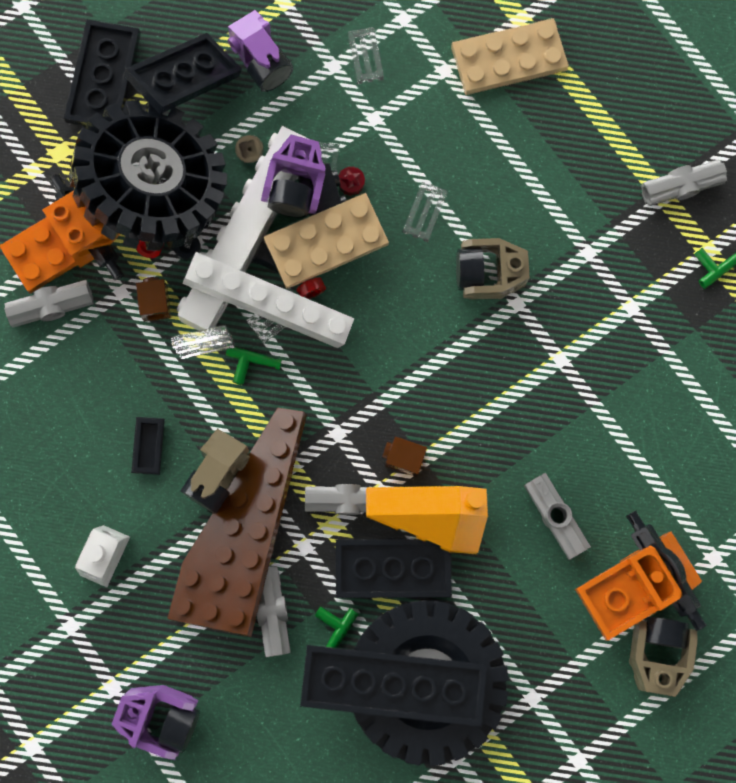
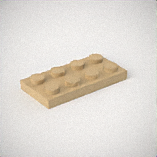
(509, 56)
(326, 240)

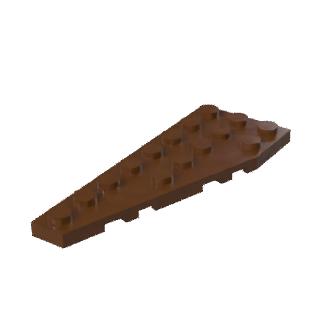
(231, 556)

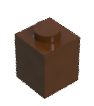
(153, 299)
(404, 456)

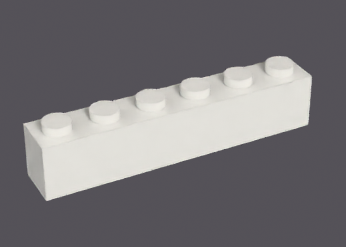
(268, 300)

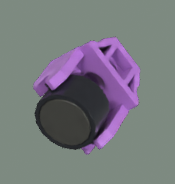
(259, 53)
(287, 197)
(136, 713)

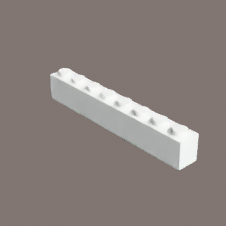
(238, 239)

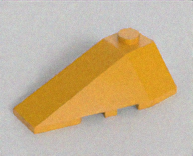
(439, 514)

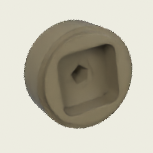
(249, 148)

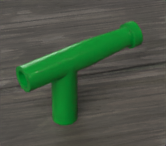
(715, 271)
(245, 357)
(341, 626)

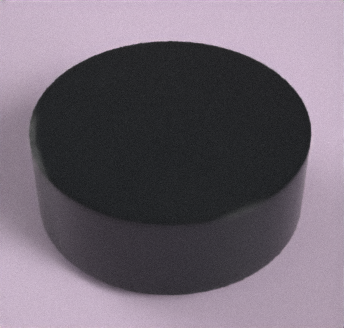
(187, 254)

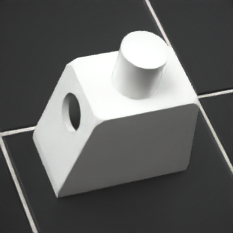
(101, 554)

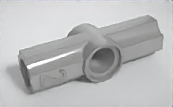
(684, 182)
(48, 303)
(341, 499)
(567, 533)
(273, 616)

